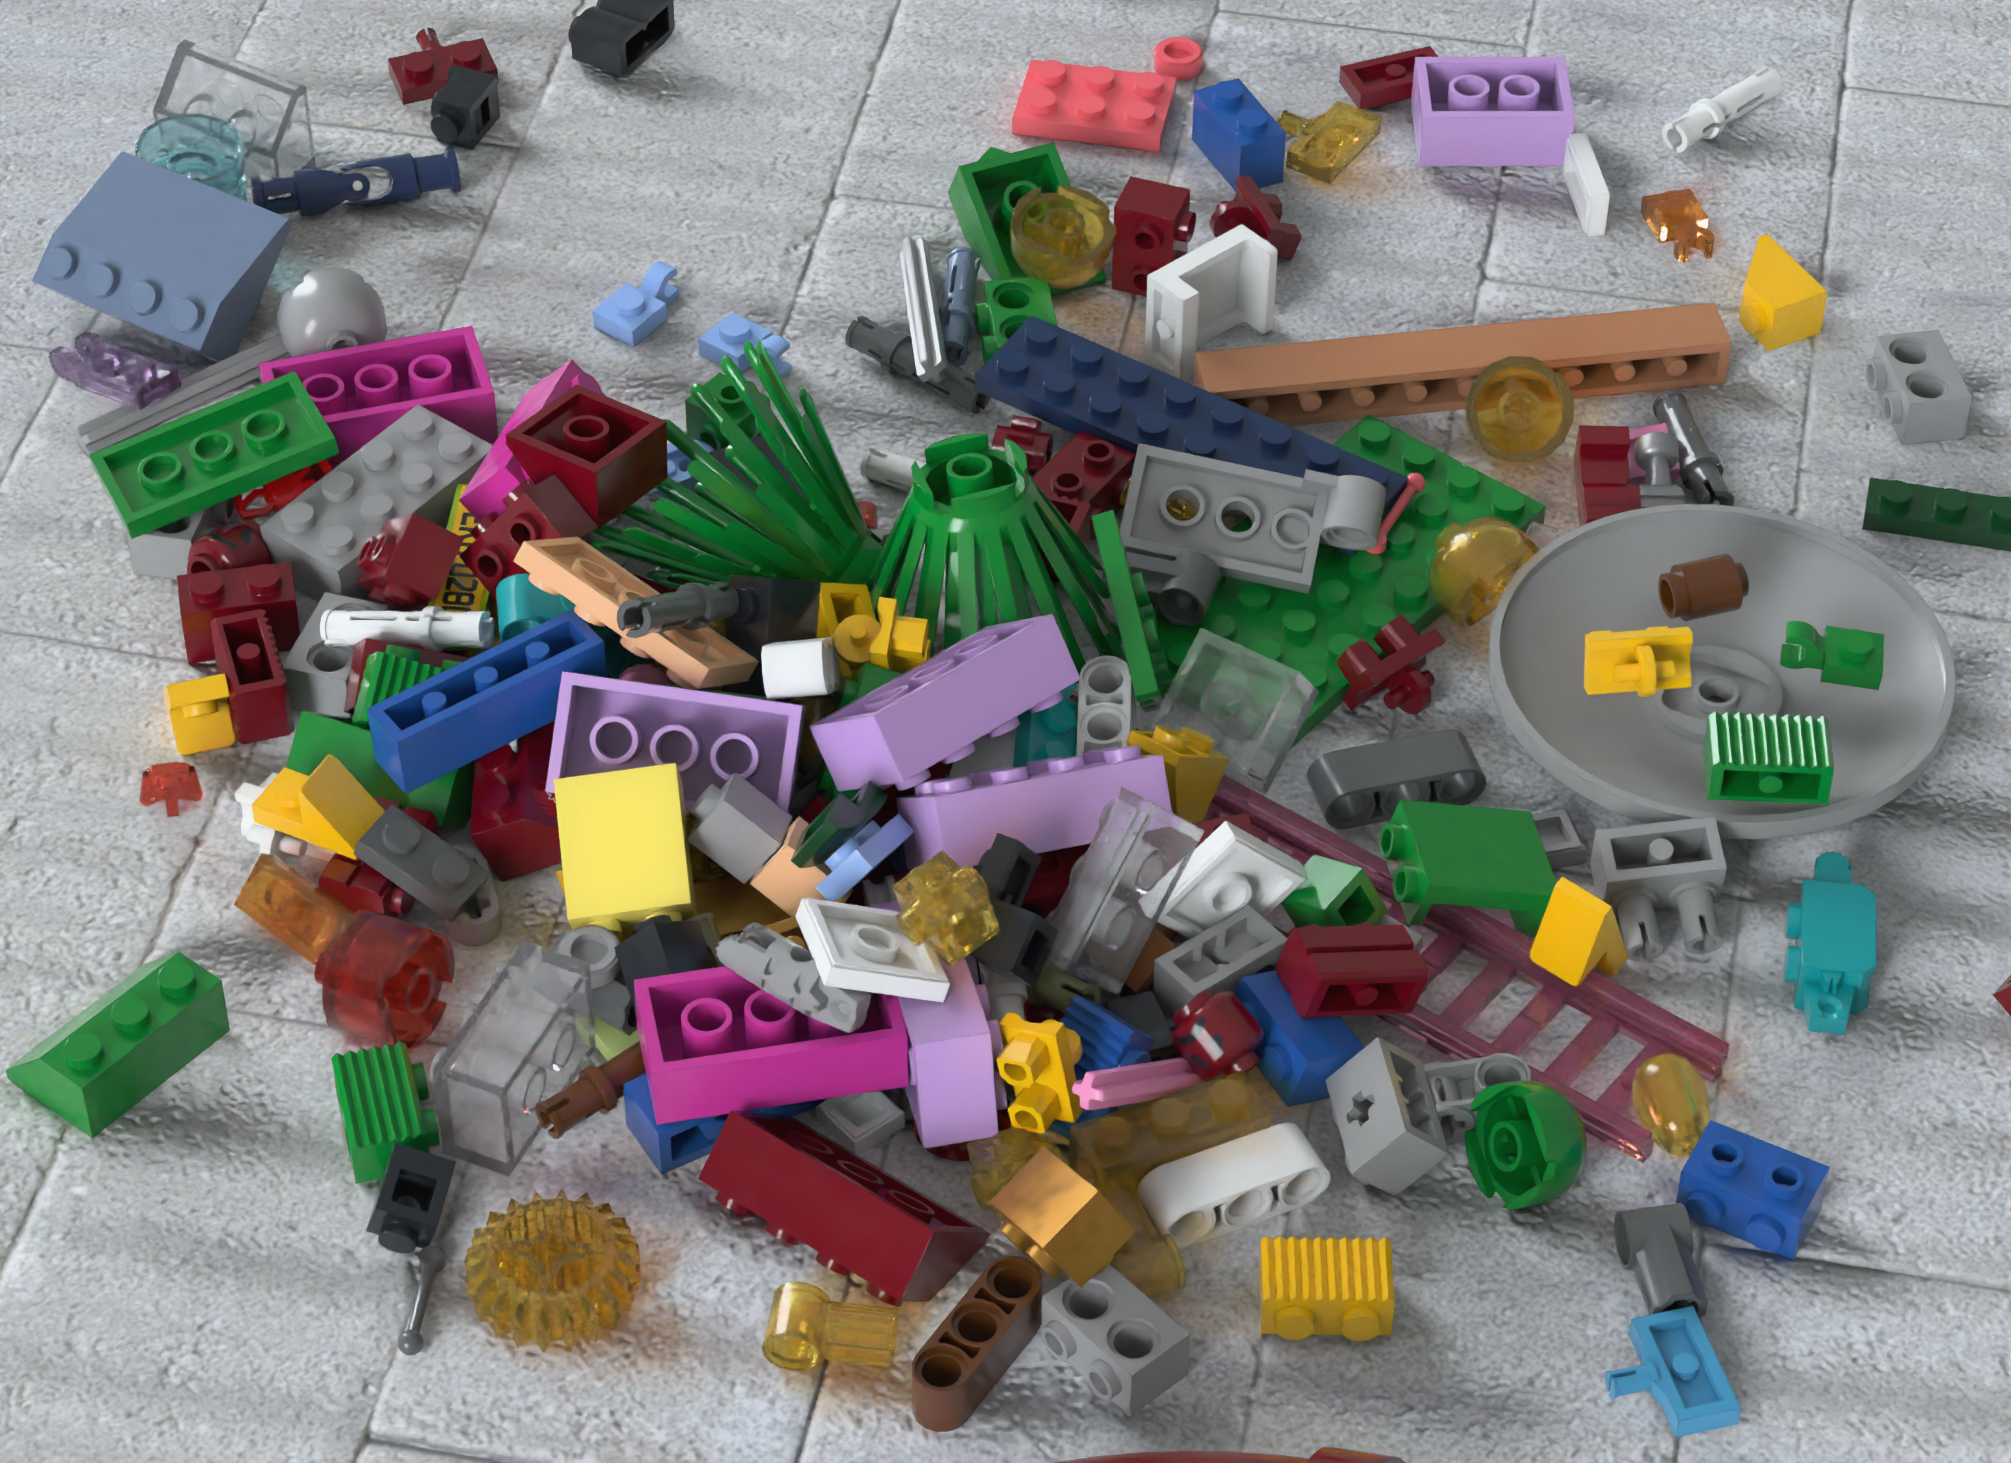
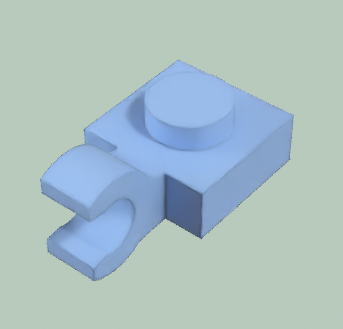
(634, 312)
(729, 338)

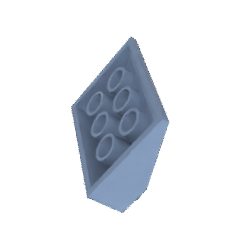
(166, 255)

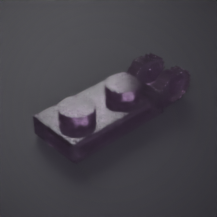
(114, 372)

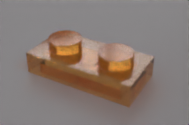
(292, 907)

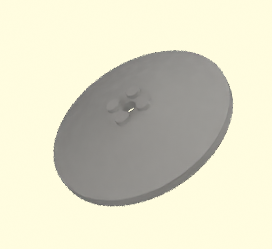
(1648, 751)

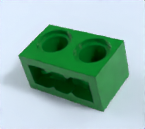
(1007, 307)

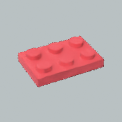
(1094, 105)

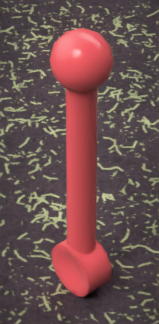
(1415, 485)

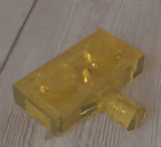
(1328, 140)

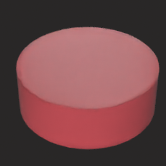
(1178, 58)

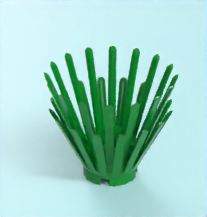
(977, 518)
(750, 530)

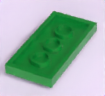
(213, 454)

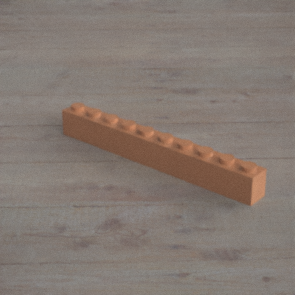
(1437, 366)

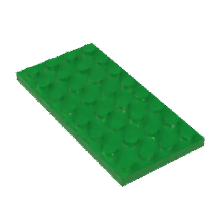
(1359, 593)

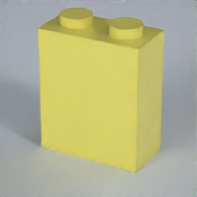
(625, 847)

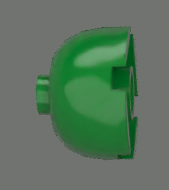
(1525, 1143)

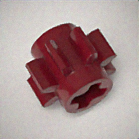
(1027, 436)

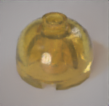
(1061, 236)
(1518, 411)
(1476, 566)

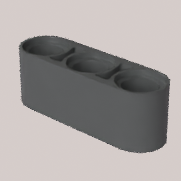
(1369, 780)

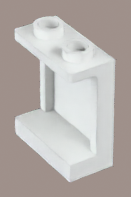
(1206, 295)

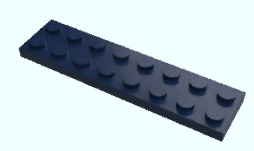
(1131, 403)

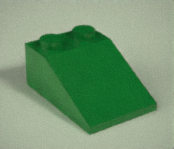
(985, 199)

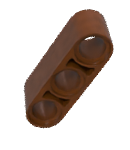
(976, 1343)

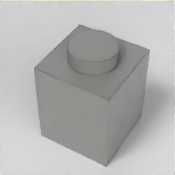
(738, 826)

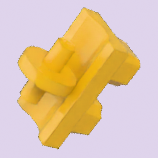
(893, 643)
(1637, 660)
(1041, 1068)

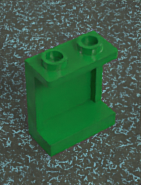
(1467, 860)

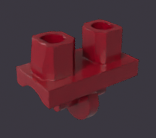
(1258, 213)
(1397, 672)

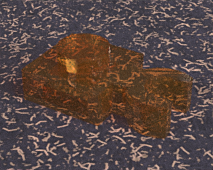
(1679, 219)

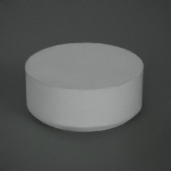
(594, 946)

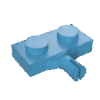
(1678, 1372)

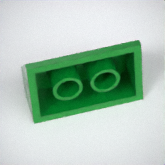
(352, 745)
(126, 1043)

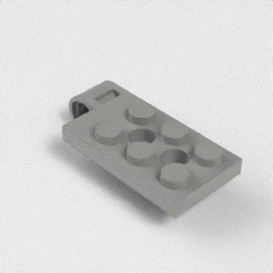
(1285, 510)

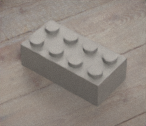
(395, 474)

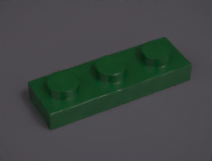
(1938, 514)

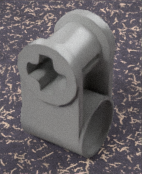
(1463, 1082)

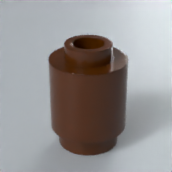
(1703, 588)

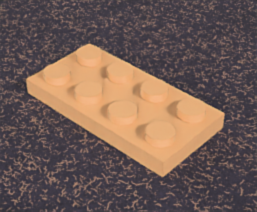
(598, 589)

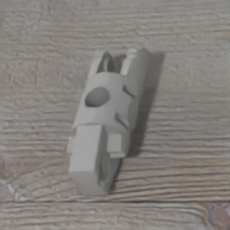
(792, 977)

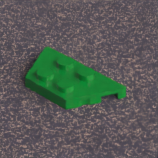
(1134, 616)

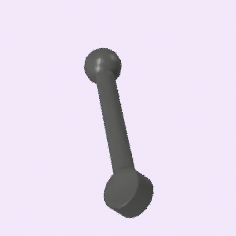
(430, 1261)

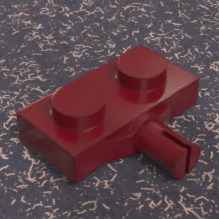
(425, 72)

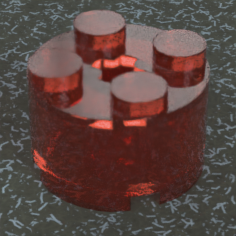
(385, 979)

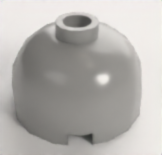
(331, 313)

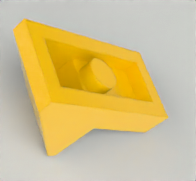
(199, 714)
(319, 808)
(1578, 935)

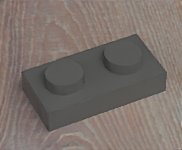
(421, 863)

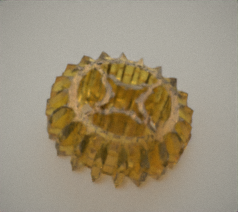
(552, 1270)

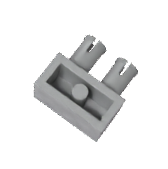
(1659, 869)

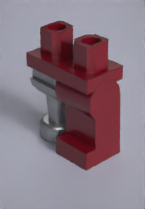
(1603, 471)

